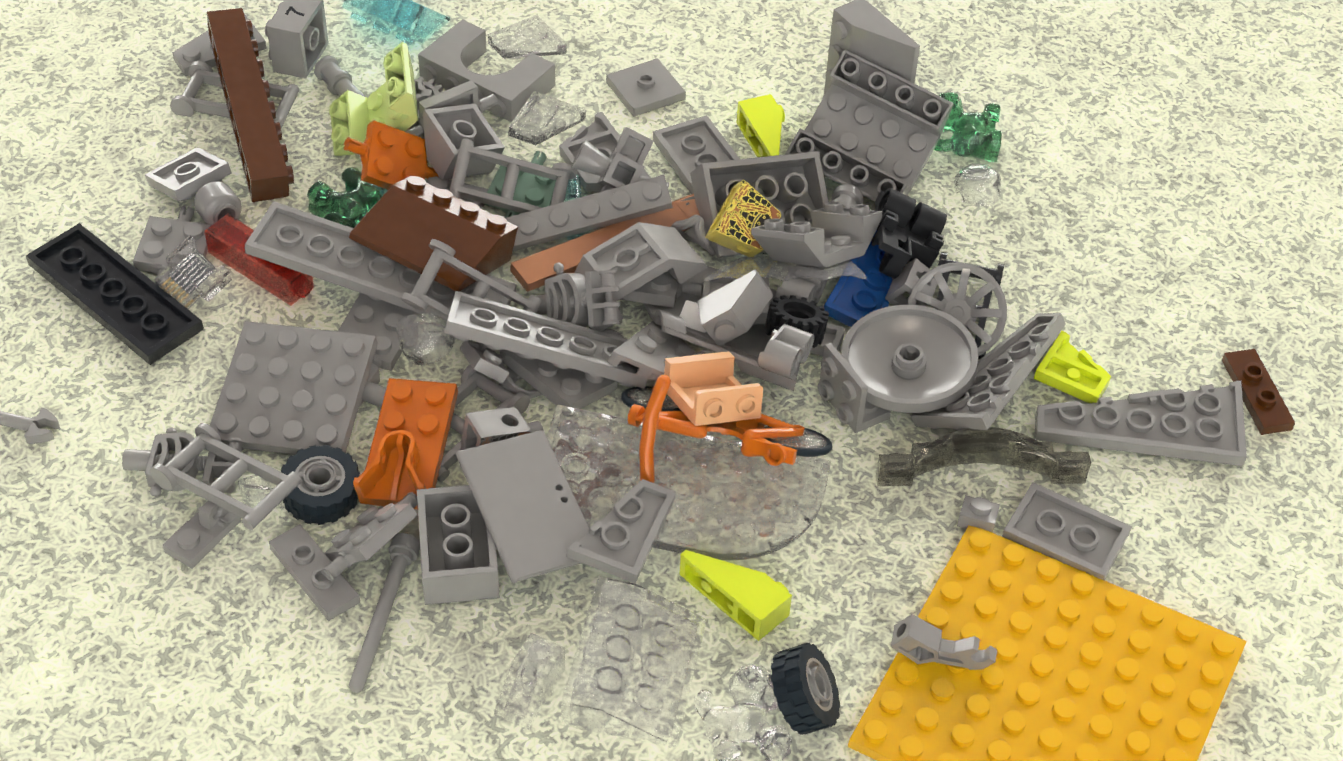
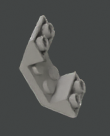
(835, 235)
(641, 256)

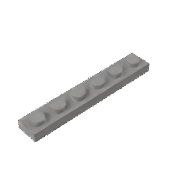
(591, 212)

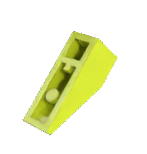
(761, 124)
(740, 592)

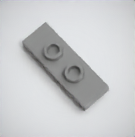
(305, 564)

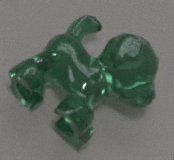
(972, 131)
(347, 206)

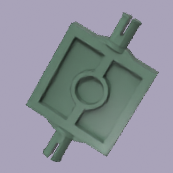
(529, 187)

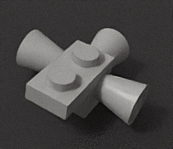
(623, 165)

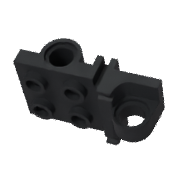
(907, 231)

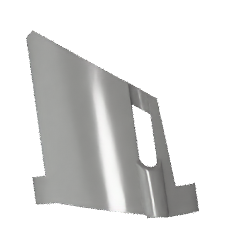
(763, 356)

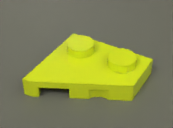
(1072, 371)

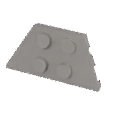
(600, 135)
(648, 351)

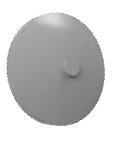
(911, 357)

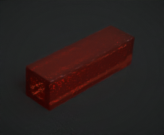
(227, 243)

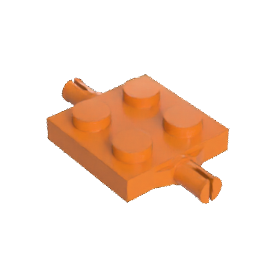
(390, 155)

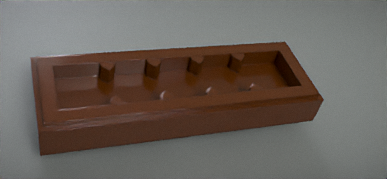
(1258, 392)

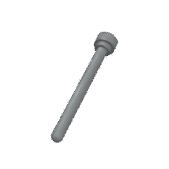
(403, 551)

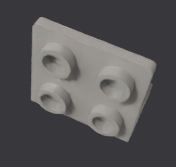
(847, 392)

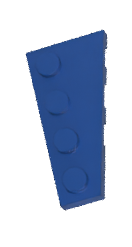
(857, 297)

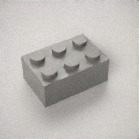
(455, 547)

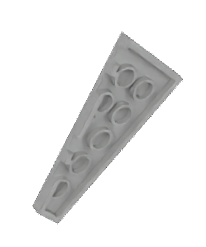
(997, 377)
(1161, 423)

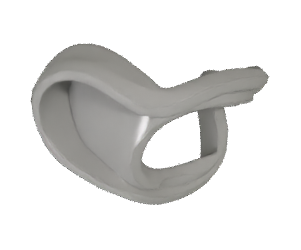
(695, 233)

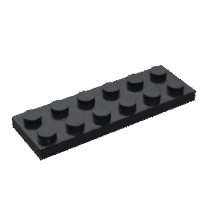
(115, 293)

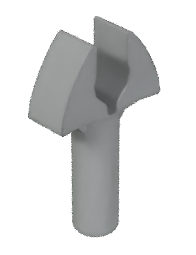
(31, 425)

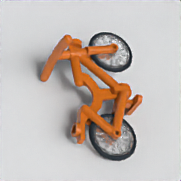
(776, 442)

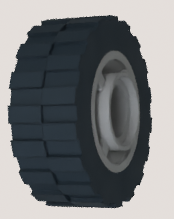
(325, 486)
(805, 688)

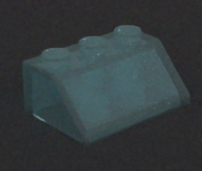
(405, 17)

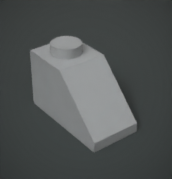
(734, 307)

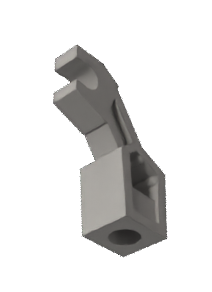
(924, 644)

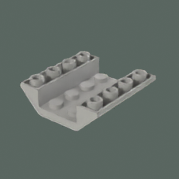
(873, 128)

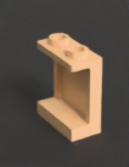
(708, 390)

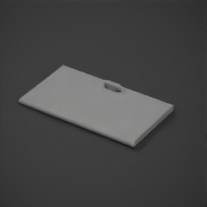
(520, 503)

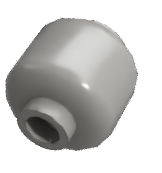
(216, 201)

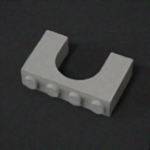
(462, 45)

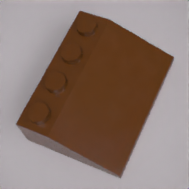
(417, 213)

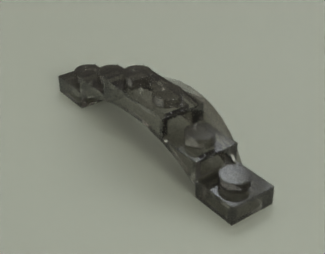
(985, 447)

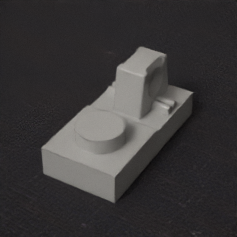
(485, 360)
(200, 534)

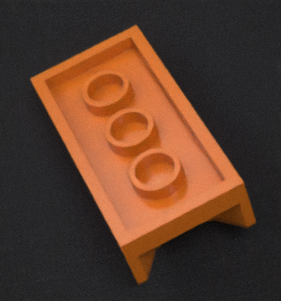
(407, 441)

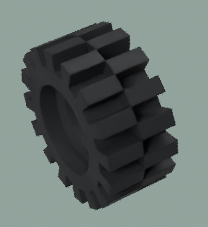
(798, 314)

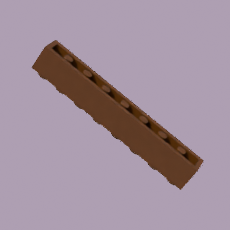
(248, 105)

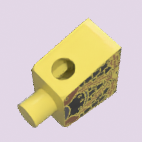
(739, 213)

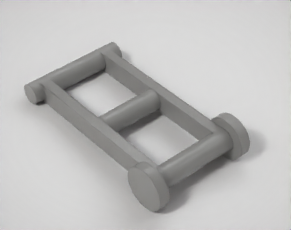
(203, 73)
(560, 172)
(445, 253)
(469, 382)
(209, 439)

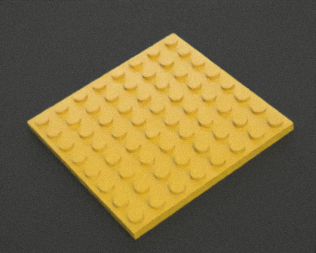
(1074, 672)

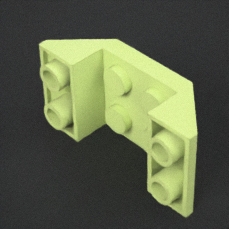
(390, 104)

